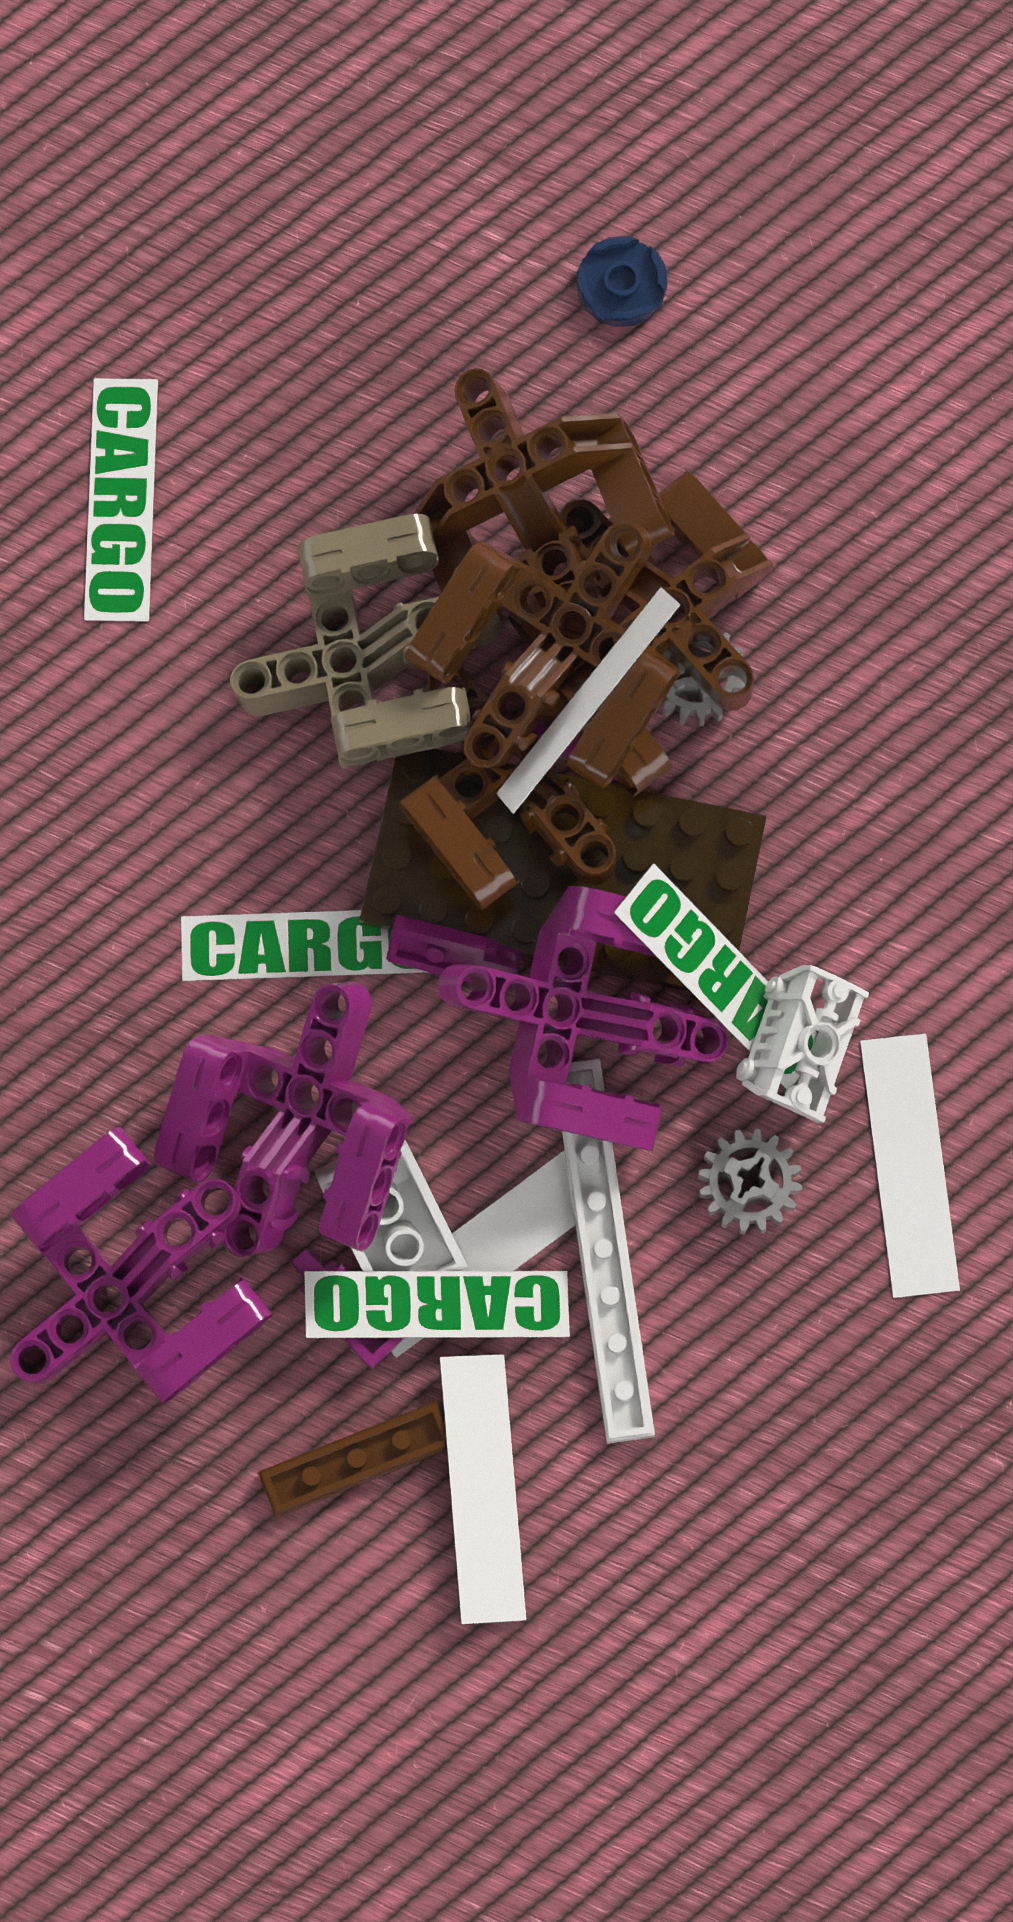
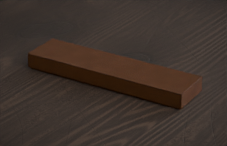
(355, 1459)

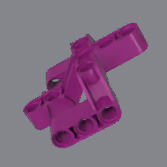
(542, 1090)
(203, 1098)
(53, 1225)

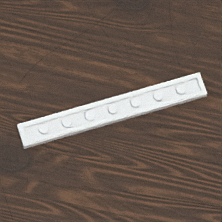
(607, 1277)

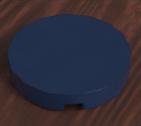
(622, 281)

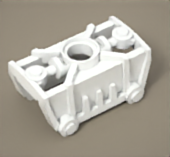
(785, 1035)

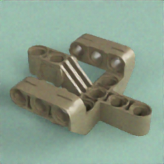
(330, 570)

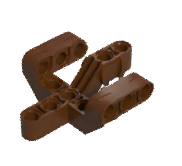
(587, 443)
(724, 555)
(494, 578)
(446, 816)

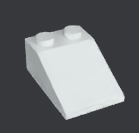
(411, 1227)

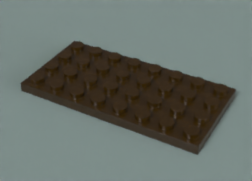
(697, 845)

